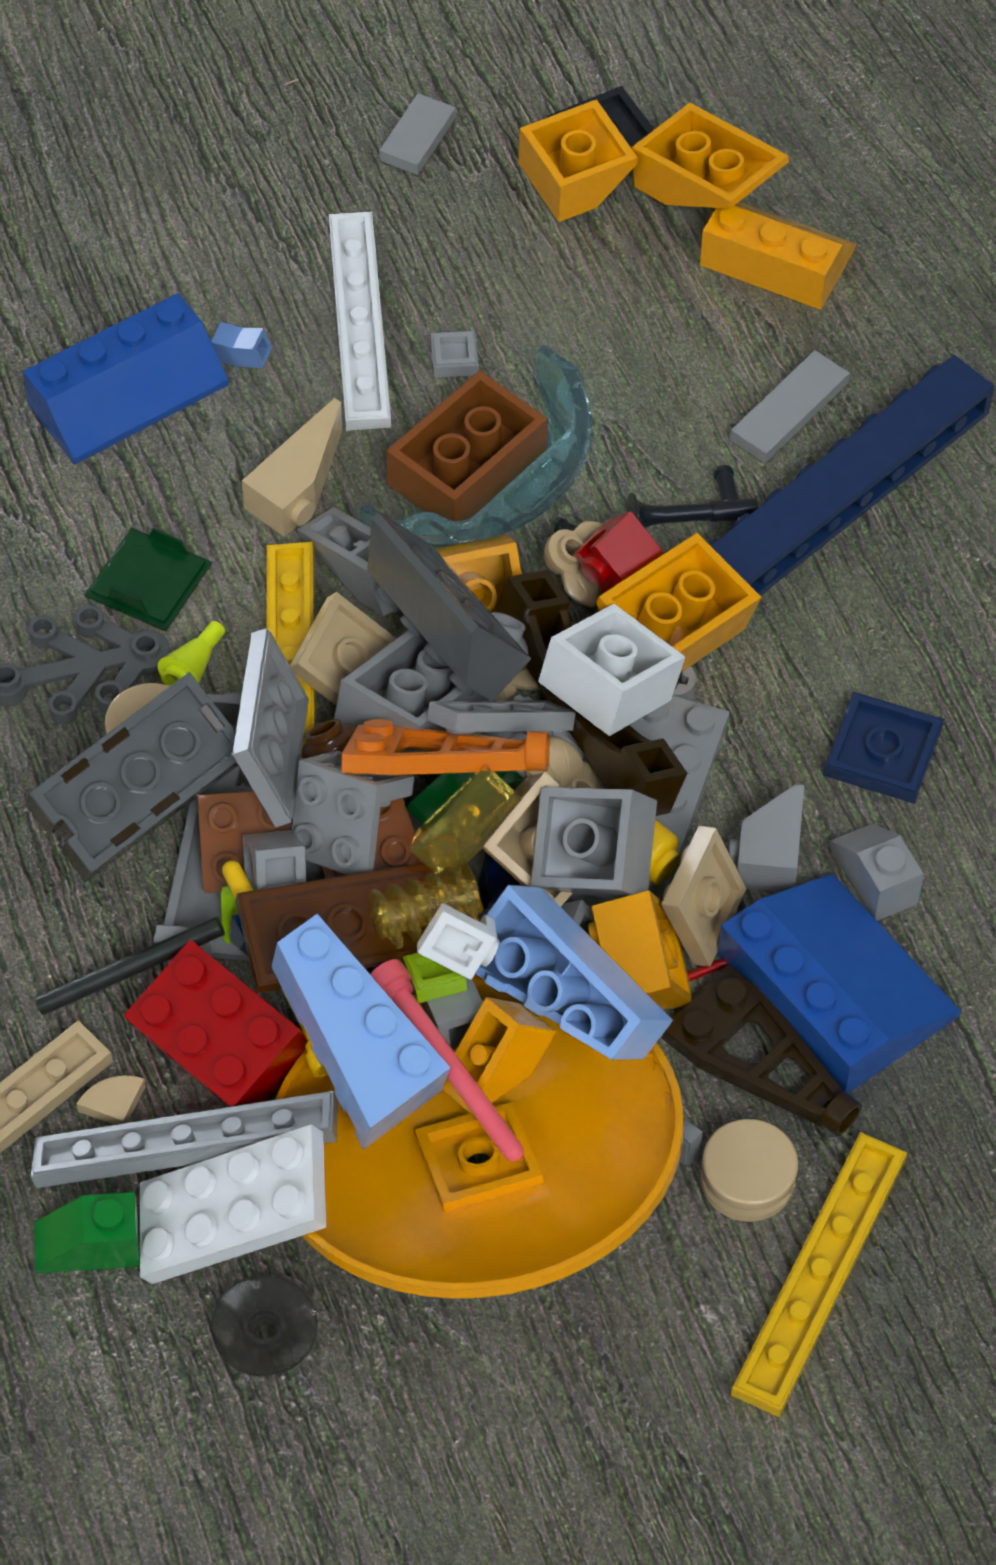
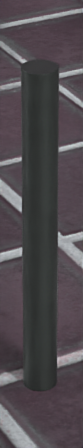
(127, 966)

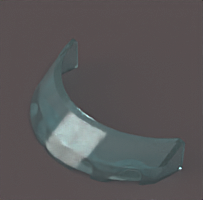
(540, 482)

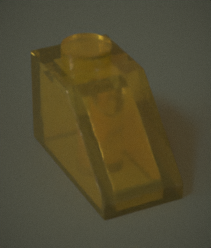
(464, 822)

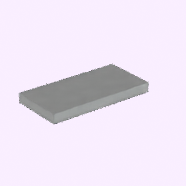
(271, 727)

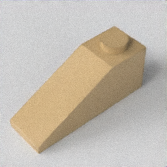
(290, 480)

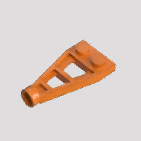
(380, 746)

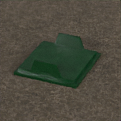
(149, 577)

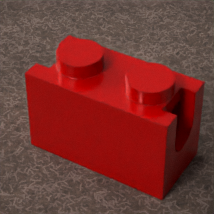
(616, 551)

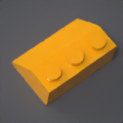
(774, 253)
(687, 599)

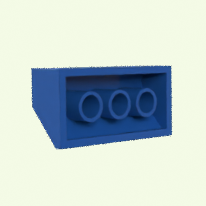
(124, 378)

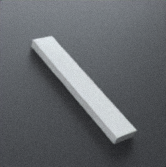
(359, 321)

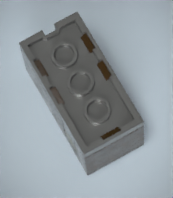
(136, 777)

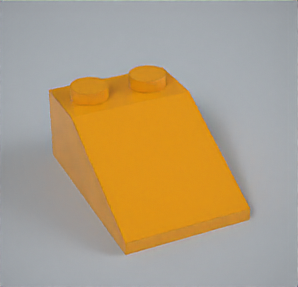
(702, 161)

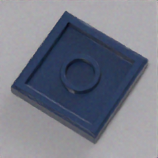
(883, 747)

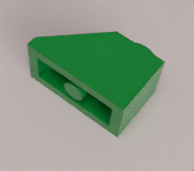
(89, 1235)

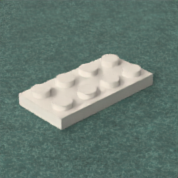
(232, 1204)

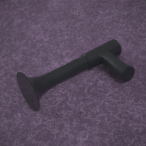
(726, 510)

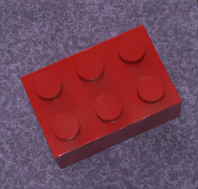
(217, 1029)

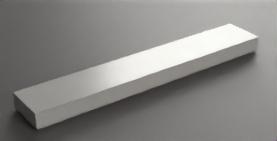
(175, 1139)

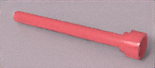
(396, 983)

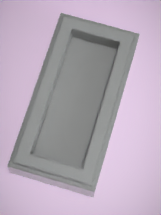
(417, 134)

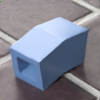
(241, 346)

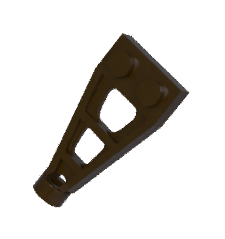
(720, 1013)

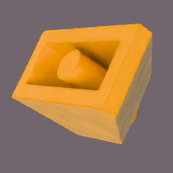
(501, 1047)

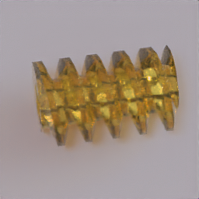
(418, 902)

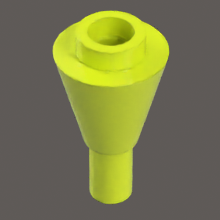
(191, 656)

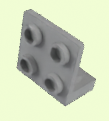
(341, 811)

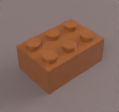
(466, 449)

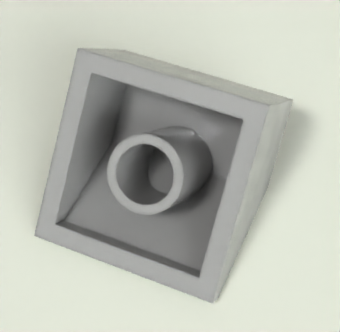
(594, 841)

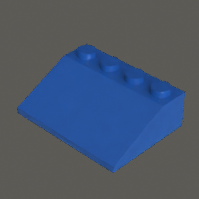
(836, 978)

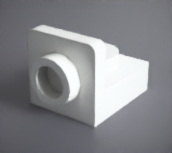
(459, 941)

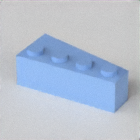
(569, 977)
(357, 1032)

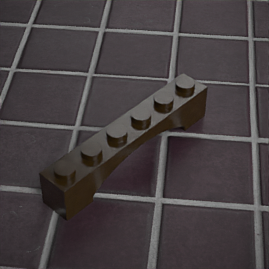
(620, 760)

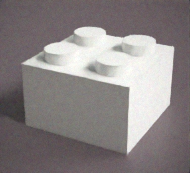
(611, 669)

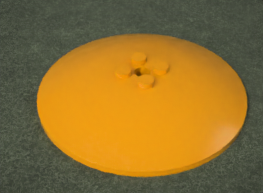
(431, 1224)

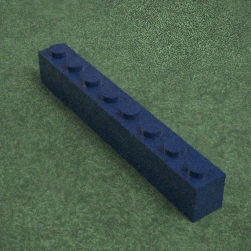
(855, 474)

